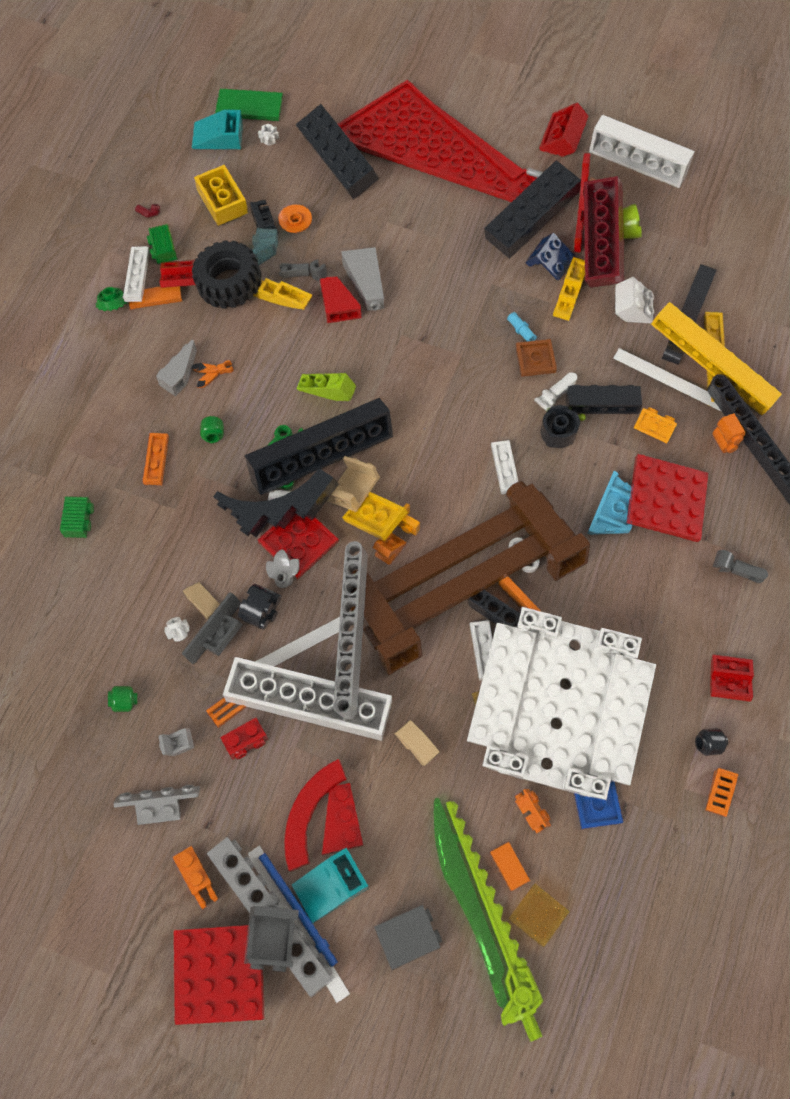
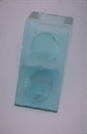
(265, 244)

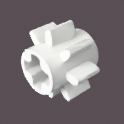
(268, 134)
(177, 629)

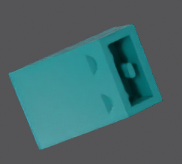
(219, 131)
(330, 885)

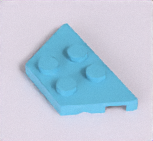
(613, 509)

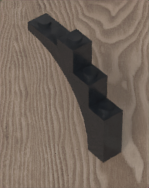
(303, 501)

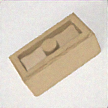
(201, 599)

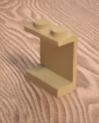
(354, 484)

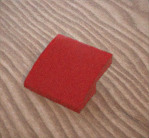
(176, 274)
(731, 678)

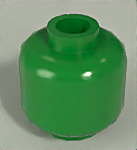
(211, 429)
(122, 698)

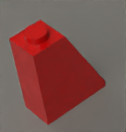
(338, 301)

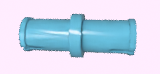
(521, 327)

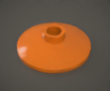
(295, 218)

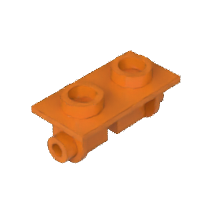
(538, 816)

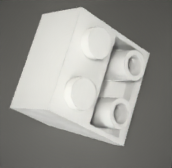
(634, 301)

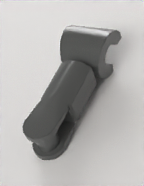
(299, 270)
(724, 561)

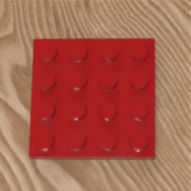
(667, 498)
(213, 979)

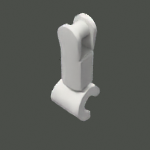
(549, 397)

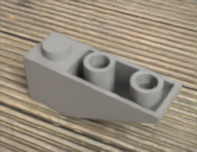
(177, 371)

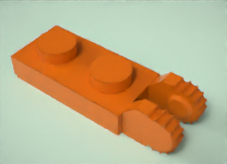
(194, 875)

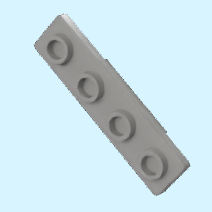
(157, 805)

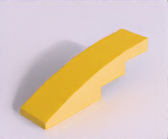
(570, 289)
(283, 294)

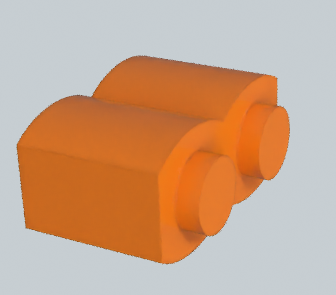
(729, 433)

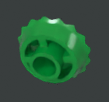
(110, 299)

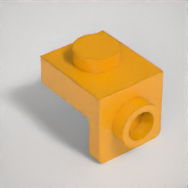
(408, 523)

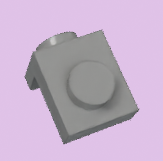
(176, 742)

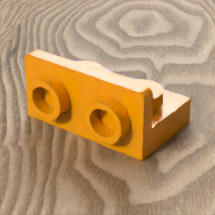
(655, 425)

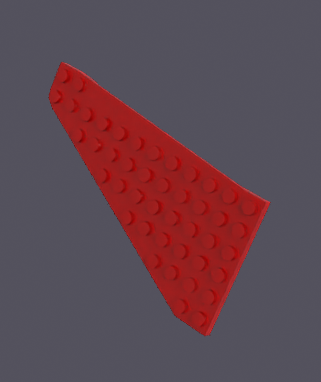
(422, 136)

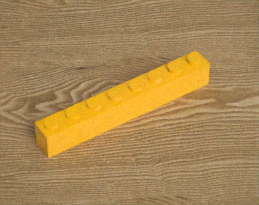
(715, 358)

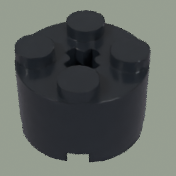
(559, 426)
(259, 606)

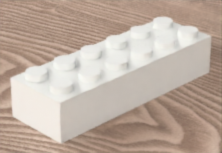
(641, 151)

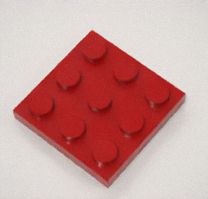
(300, 540)

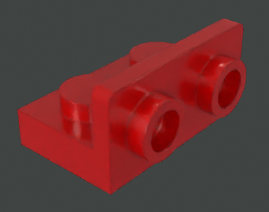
(244, 738)

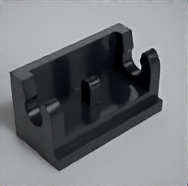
(262, 215)

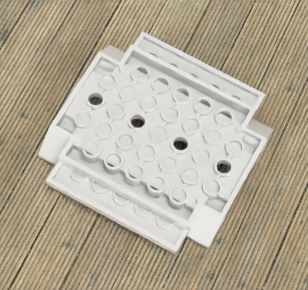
(598, 714)

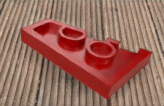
(341, 823)

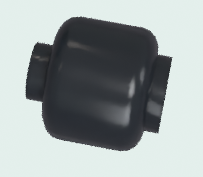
(711, 742)

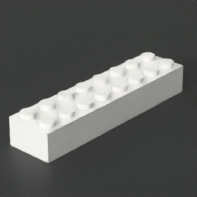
(304, 698)

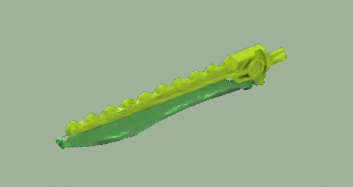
(519, 980)

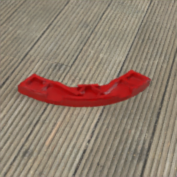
(580, 219)
(303, 809)

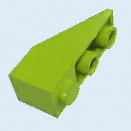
(330, 386)

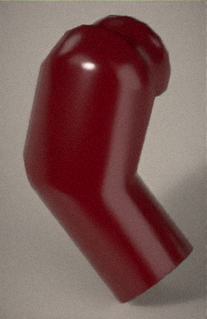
(151, 212)

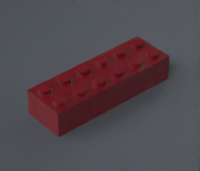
(604, 232)

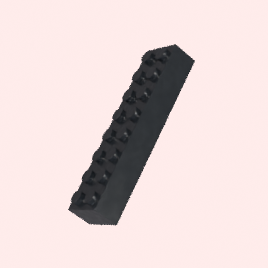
(319, 446)

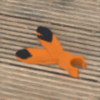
(211, 372)

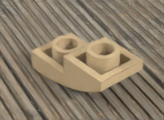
(417, 742)

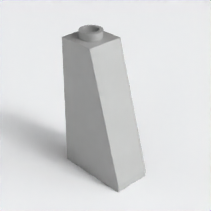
(365, 275)

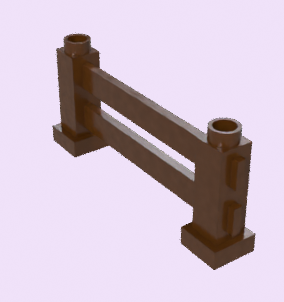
(529, 509)

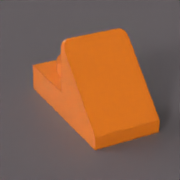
(389, 549)

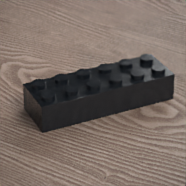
(337, 151)
(532, 209)

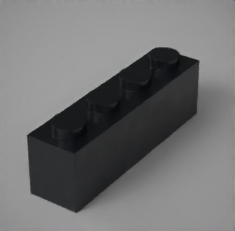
(604, 399)

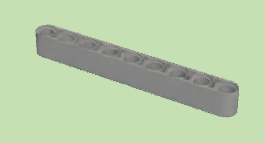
(351, 637)

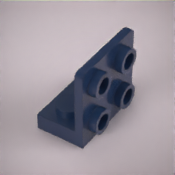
(552, 255)

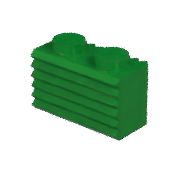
(162, 244)
(76, 517)

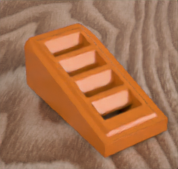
(732, 777)

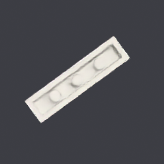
(136, 274)

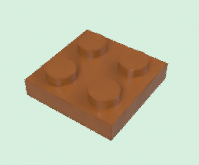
(536, 357)

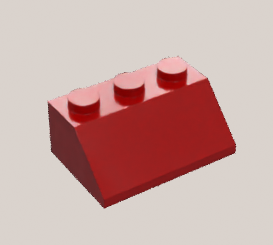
(564, 130)

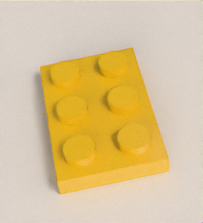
(376, 516)

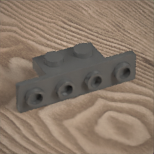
(216, 631)

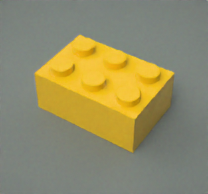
(221, 195)

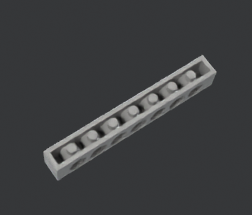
(220, 855)

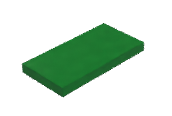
(252, 104)

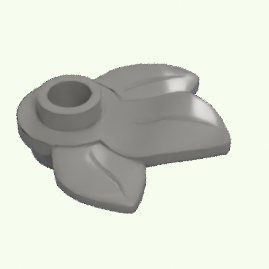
(281, 567)

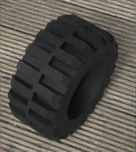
(219, 259)

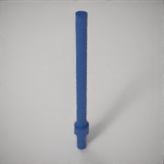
(322, 945)

